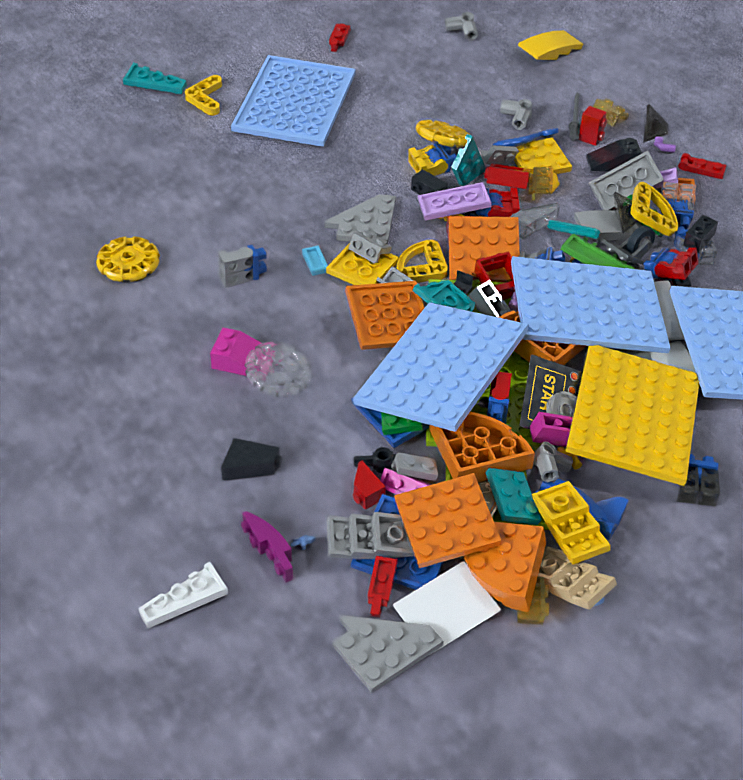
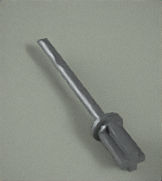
(574, 126)

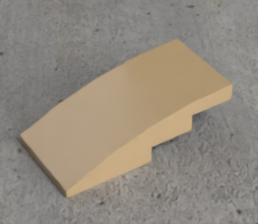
(574, 583)

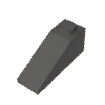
(488, 300)

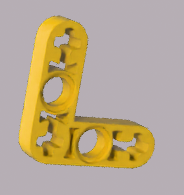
(195, 94)

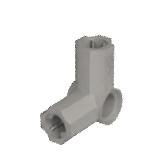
(465, 23)
(521, 110)
(551, 461)

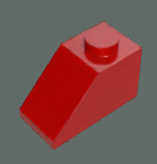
(367, 487)

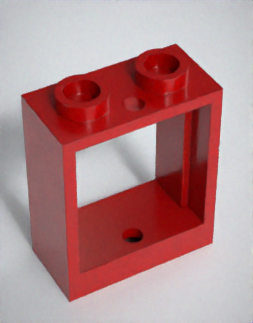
(507, 175)
(492, 263)

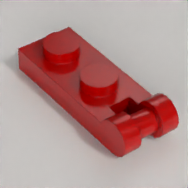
(701, 166)

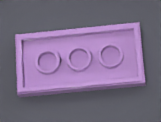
(454, 201)

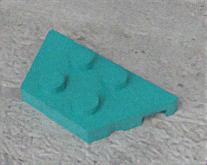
(468, 163)
(444, 294)

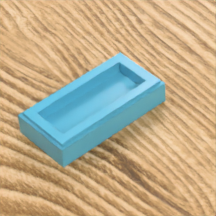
(315, 260)

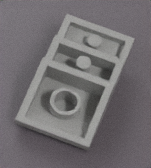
(607, 223)
(668, 311)
(367, 536)

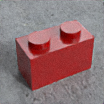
(592, 125)

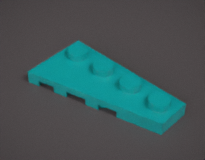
(153, 80)

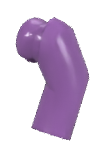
(662, 146)

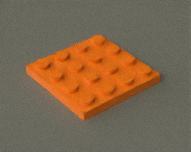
(478, 238)
(383, 312)
(447, 520)

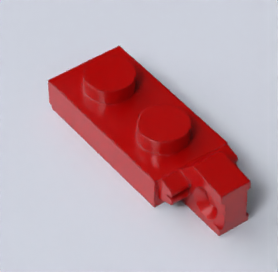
(339, 36)
(381, 584)

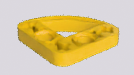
(640, 210)
(438, 268)

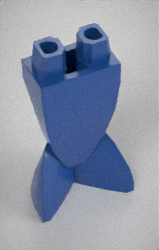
(606, 512)

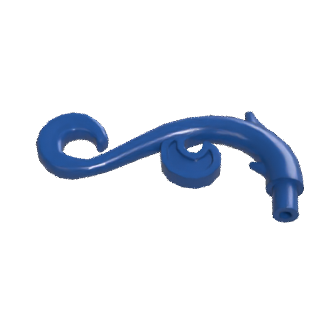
(526, 139)

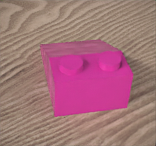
(231, 351)

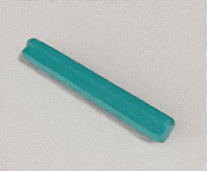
(573, 229)

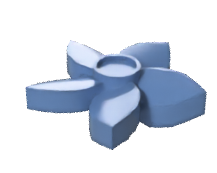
(303, 540)

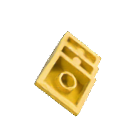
(550, 44)
(571, 522)

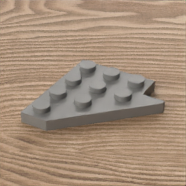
(372, 216)
(384, 648)

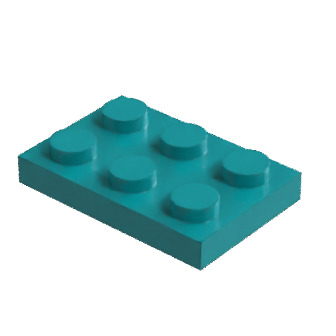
(513, 496)

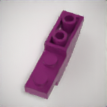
(269, 541)

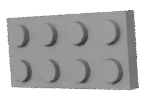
(624, 179)

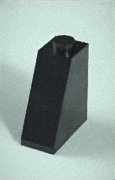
(250, 460)

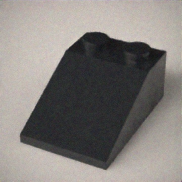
(613, 155)

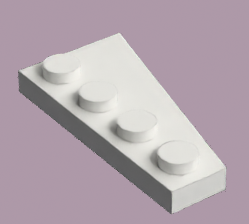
(183, 597)

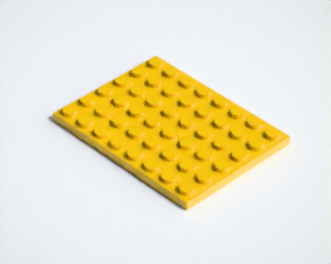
(634, 414)

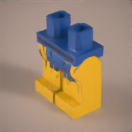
(433, 159)

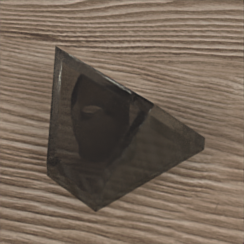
(653, 125)
(623, 211)

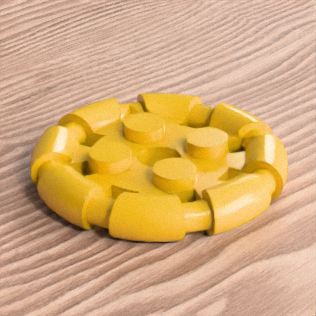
(442, 133)
(138, 255)

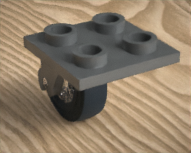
(637, 245)

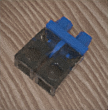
(701, 478)

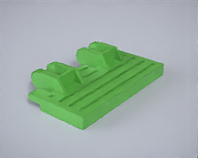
(590, 254)

